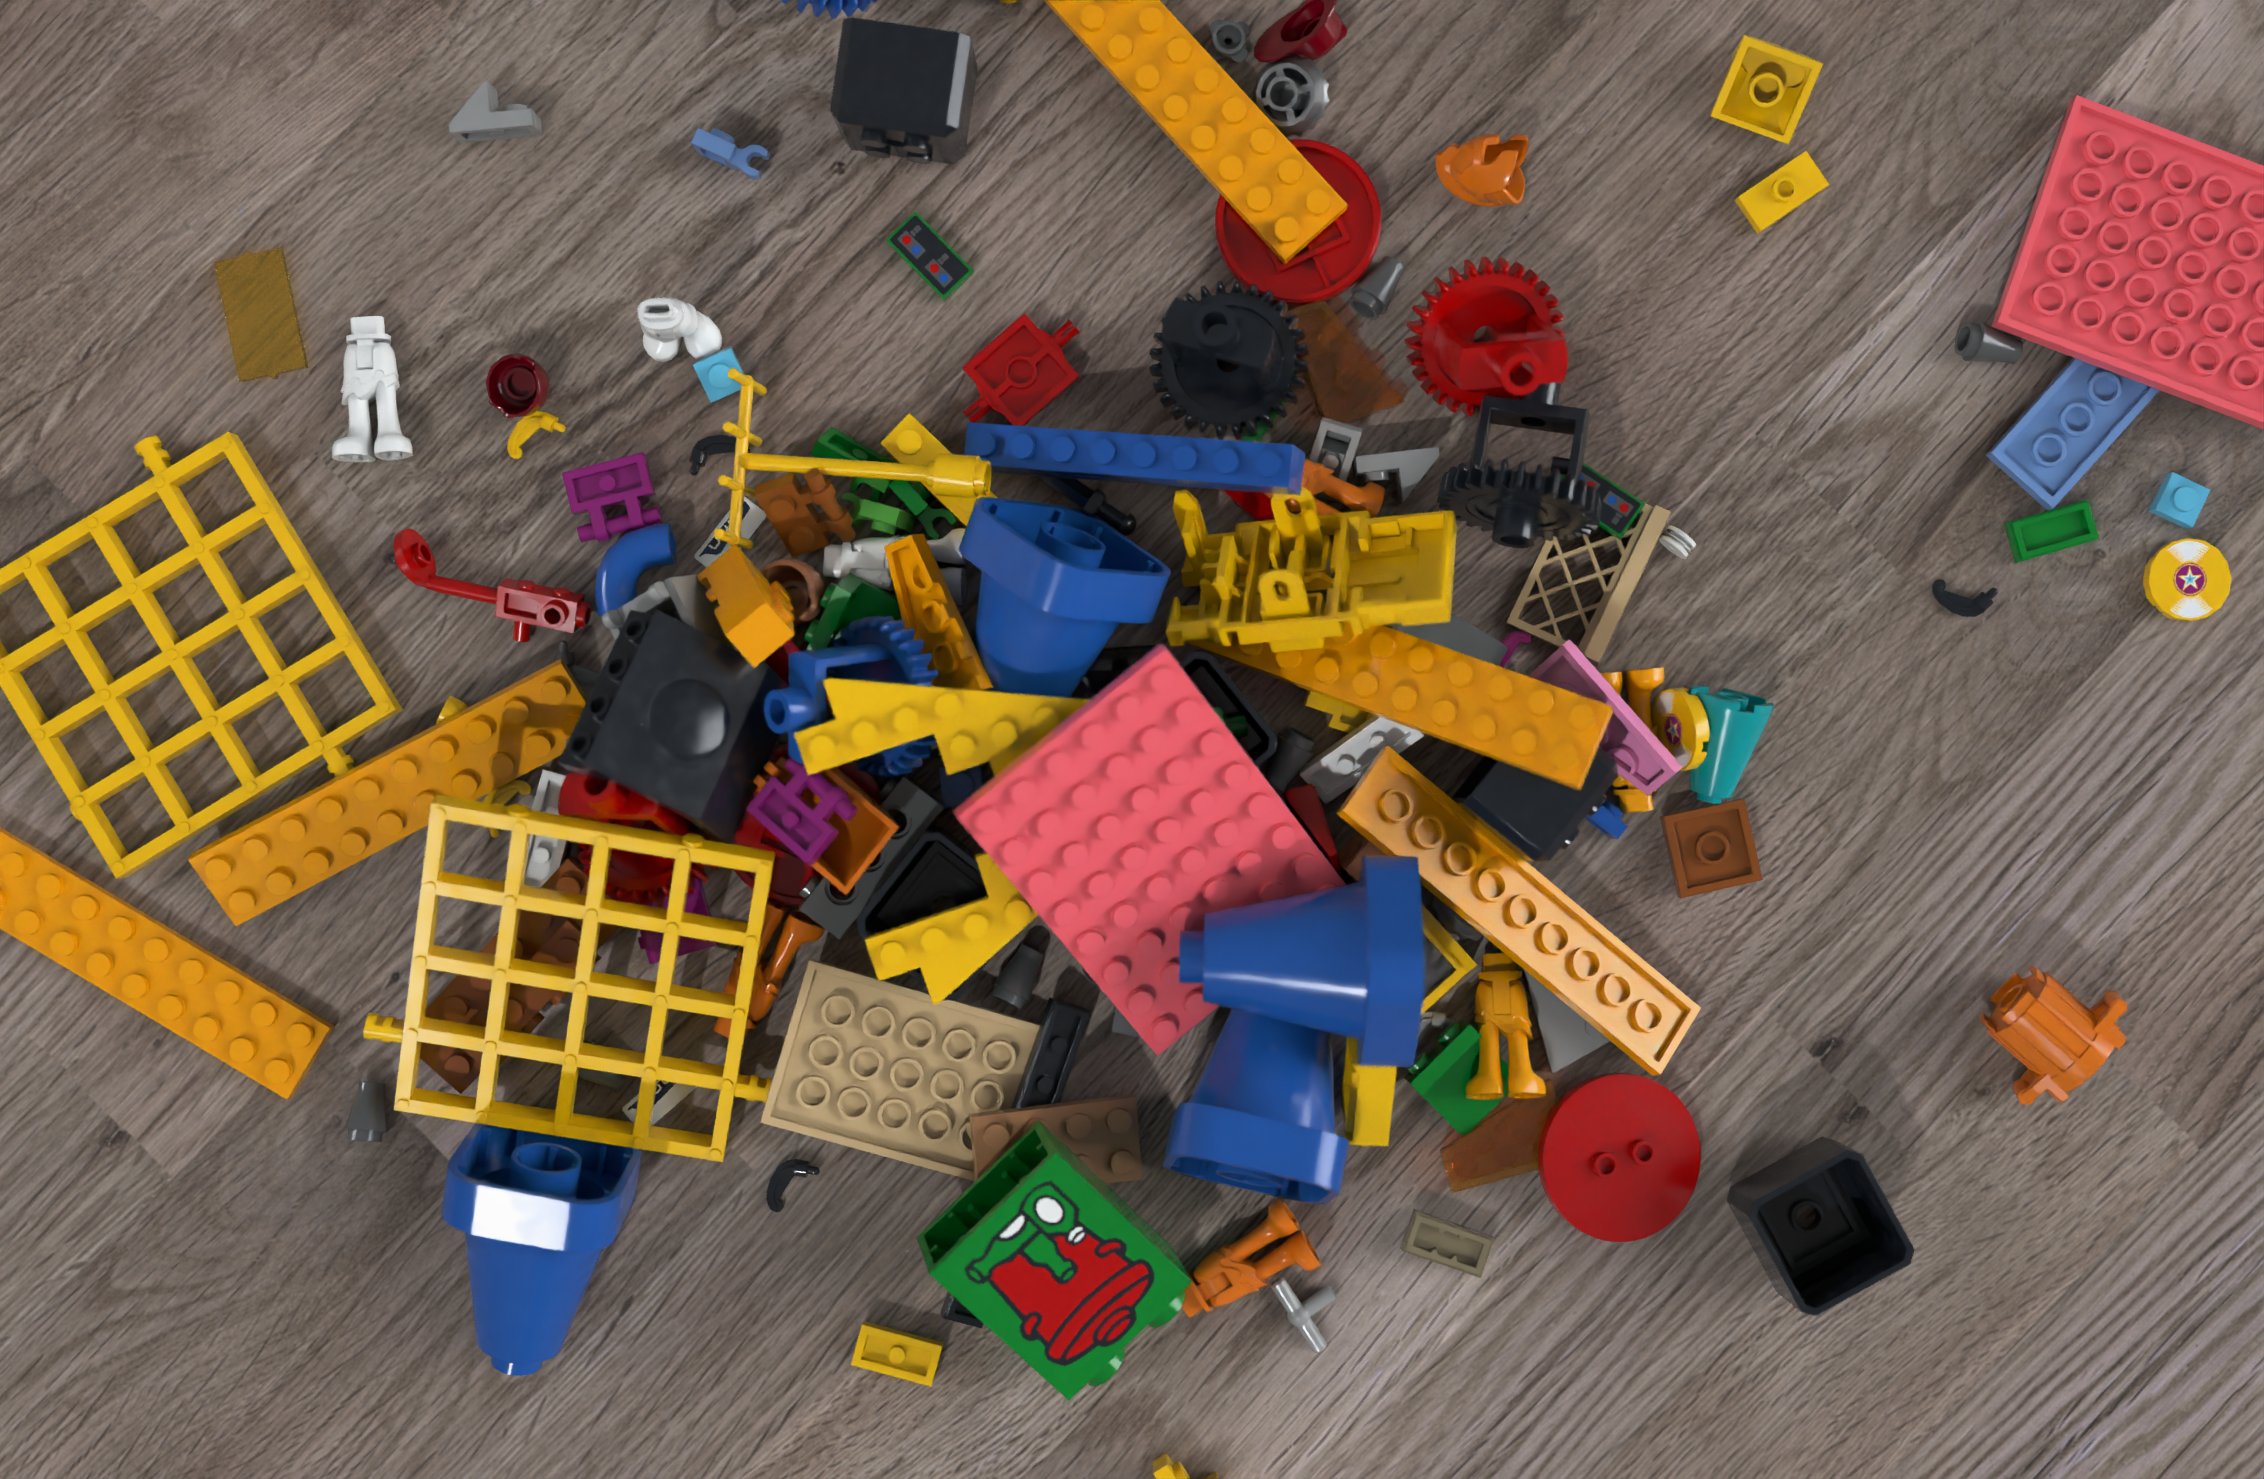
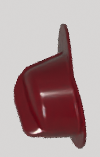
(1305, 31)

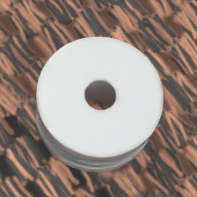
(1677, 542)

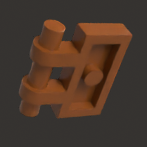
(795, 517)

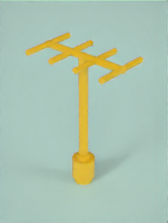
(948, 475)

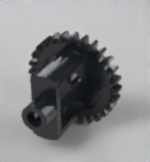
(1232, 329)
(1517, 502)

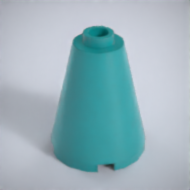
(1735, 728)

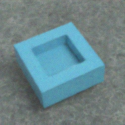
(713, 373)
(2179, 500)

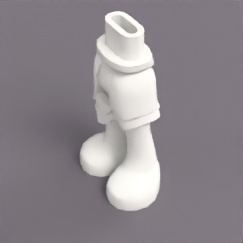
(670, 319)
(368, 377)
(869, 562)

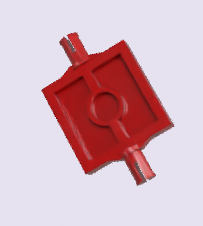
(1021, 372)

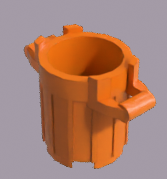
(2053, 1033)

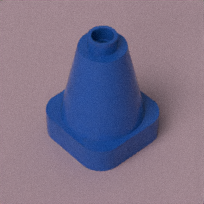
(1052, 592)
(1324, 960)
(1263, 1113)
(534, 1232)

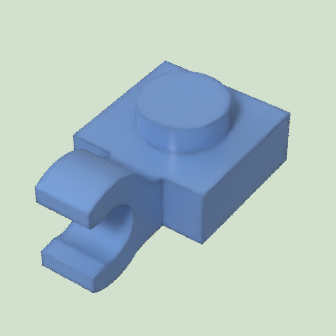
(721, 148)

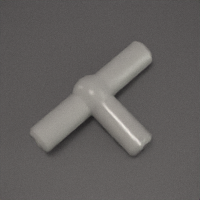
(1300, 1313)

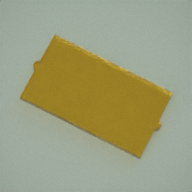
(260, 314)

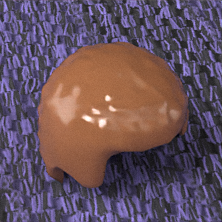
(801, 583)

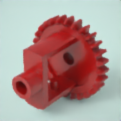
(1512, 354)
(631, 875)

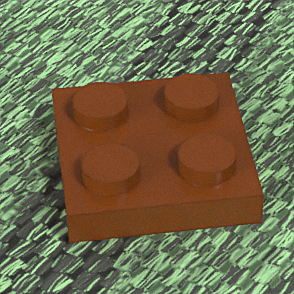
(1711, 848)

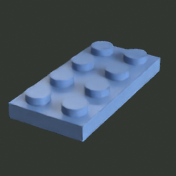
(2068, 429)

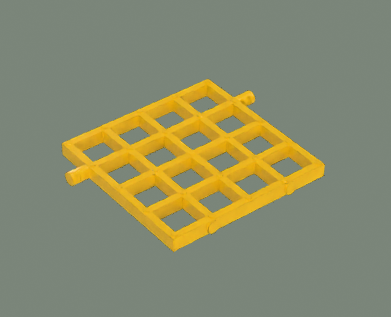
(178, 654)
(580, 981)

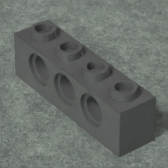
(839, 911)

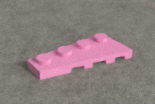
(1626, 738)

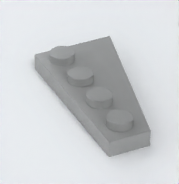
(1562, 1030)

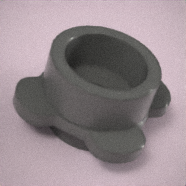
(1228, 29)

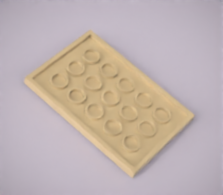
(892, 1070)

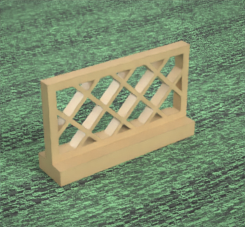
(1615, 595)

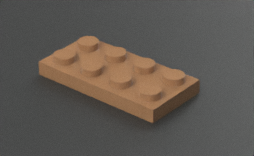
(1096, 1130)

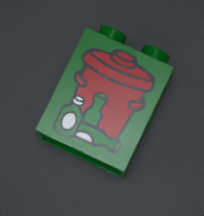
(1054, 1262)

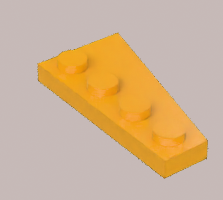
(932, 613)

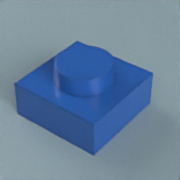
(959, 785)
(1608, 820)

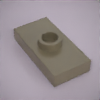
(1447, 1243)

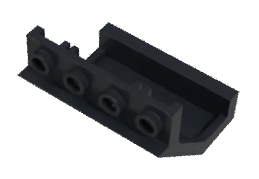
(678, 723)

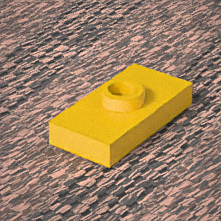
(1781, 192)

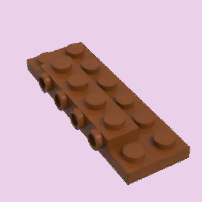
(539, 939)

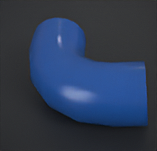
(627, 560)

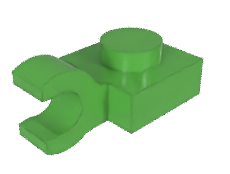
(884, 517)

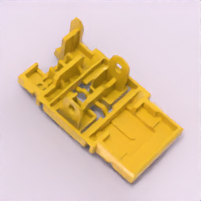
(1382, 569)

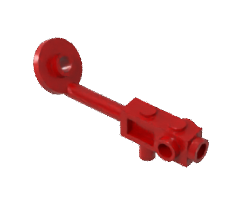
(514, 599)

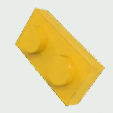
(897, 1353)

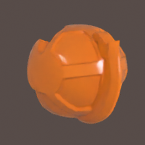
(1485, 170)

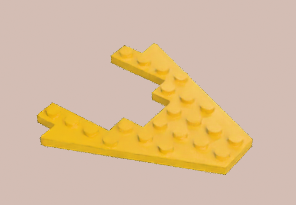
(969, 731)

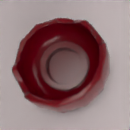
(517, 385)

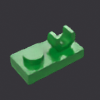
(840, 446)

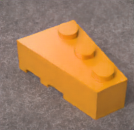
(751, 610)

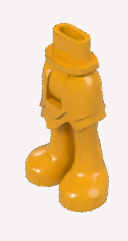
(1639, 686)
(1503, 1009)

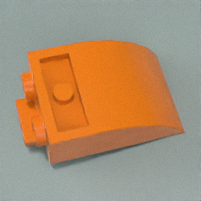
(858, 839)

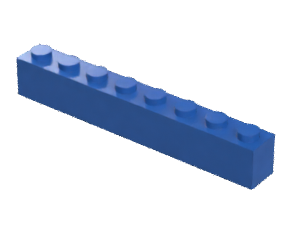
(1138, 458)

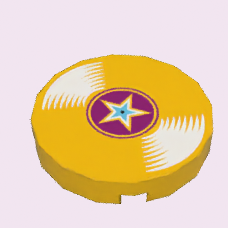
(2187, 579)
(1681, 726)

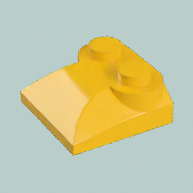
(1766, 88)

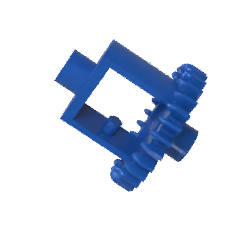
(866, 651)

